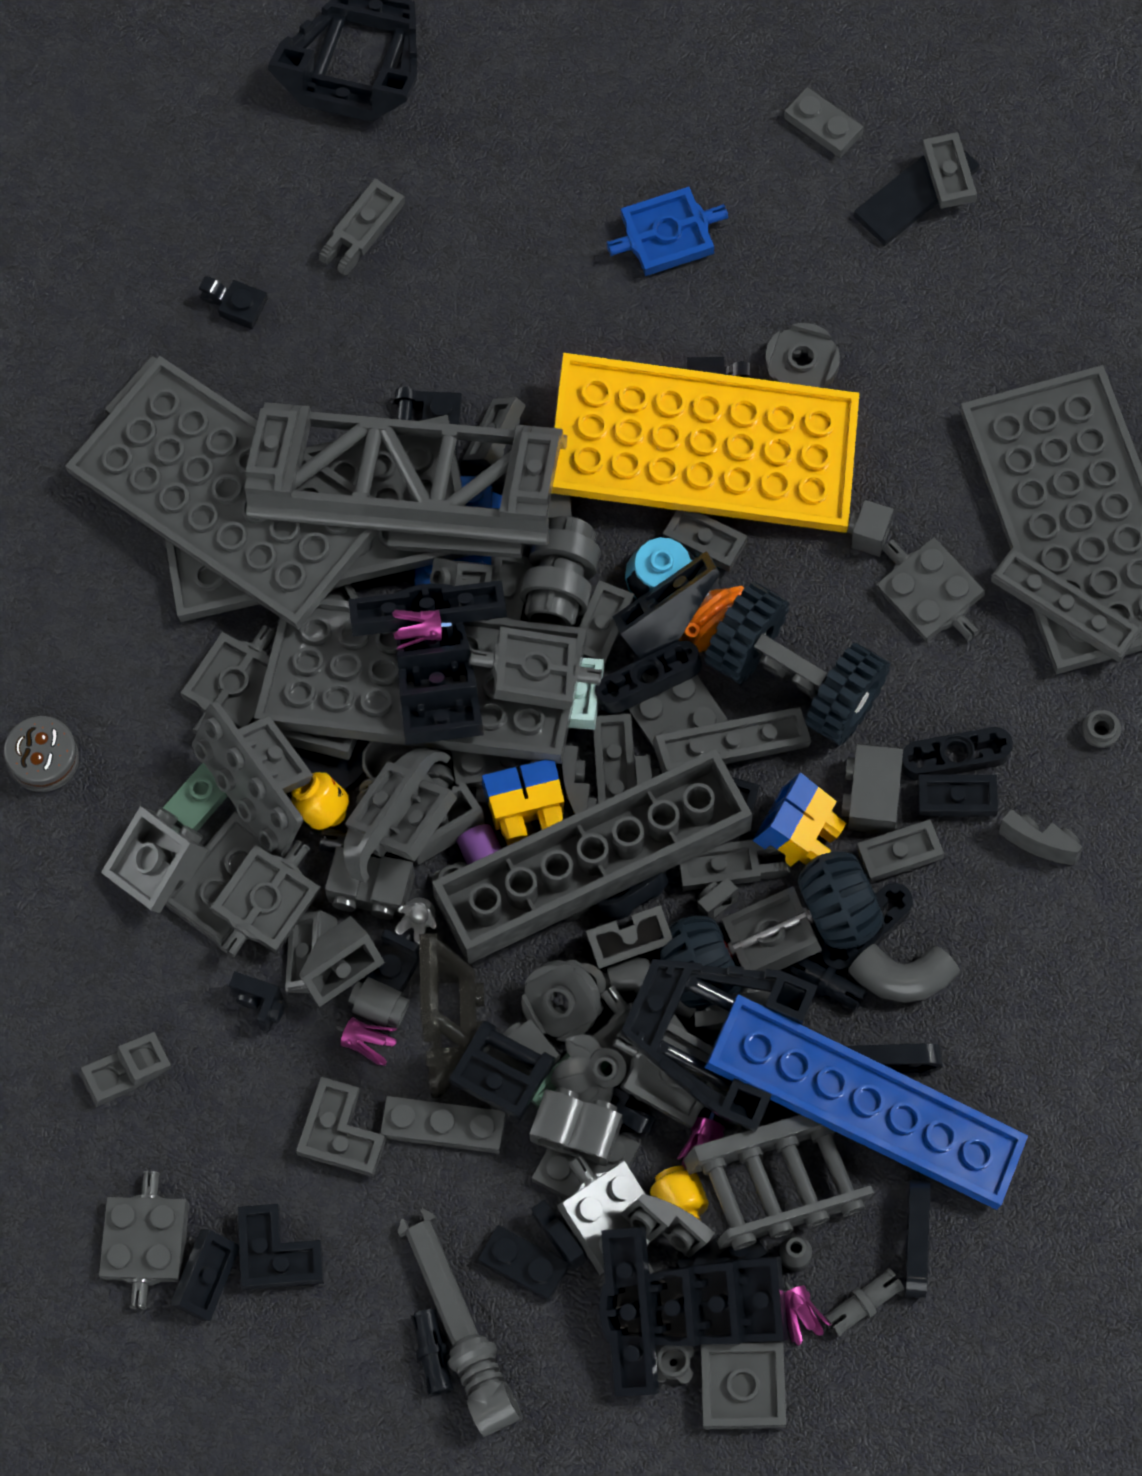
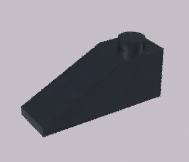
(668, 608)

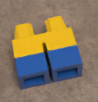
(511, 809)
(797, 819)

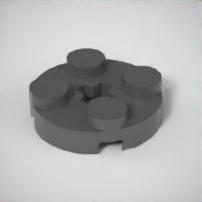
(792, 343)
(579, 988)

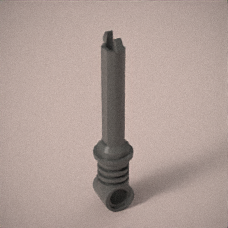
(471, 1354)

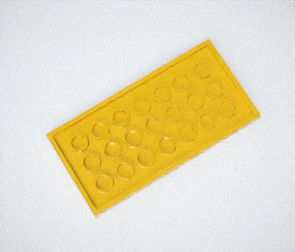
(706, 442)

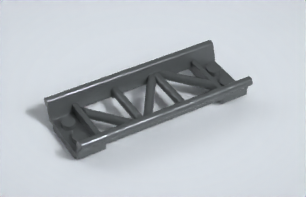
(277, 471)

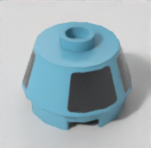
(654, 564)

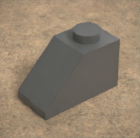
(339, 961)

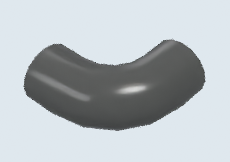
(904, 980)

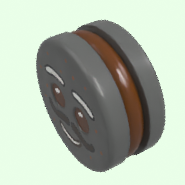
(41, 754)

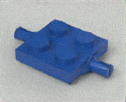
(667, 231)

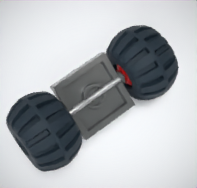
(779, 928)

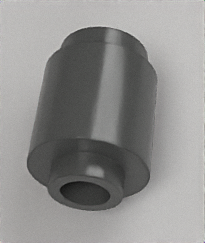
(379, 1003)

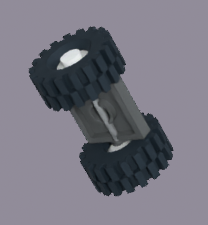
(748, 639)

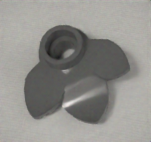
(583, 1069)

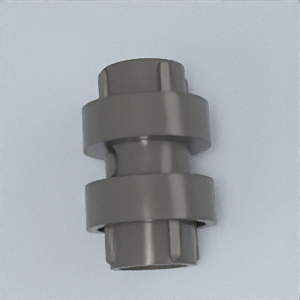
(557, 584)

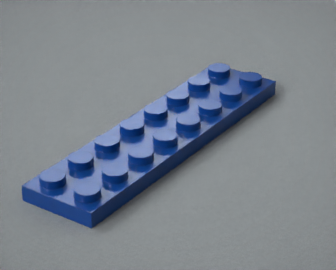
(867, 1102)

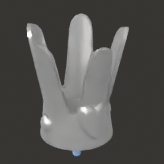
(418, 915)

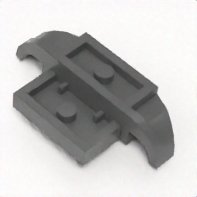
(397, 812)

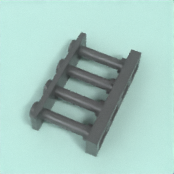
(748, 1149)

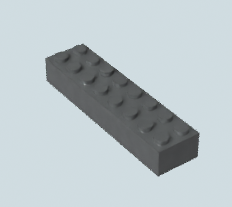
(592, 855)

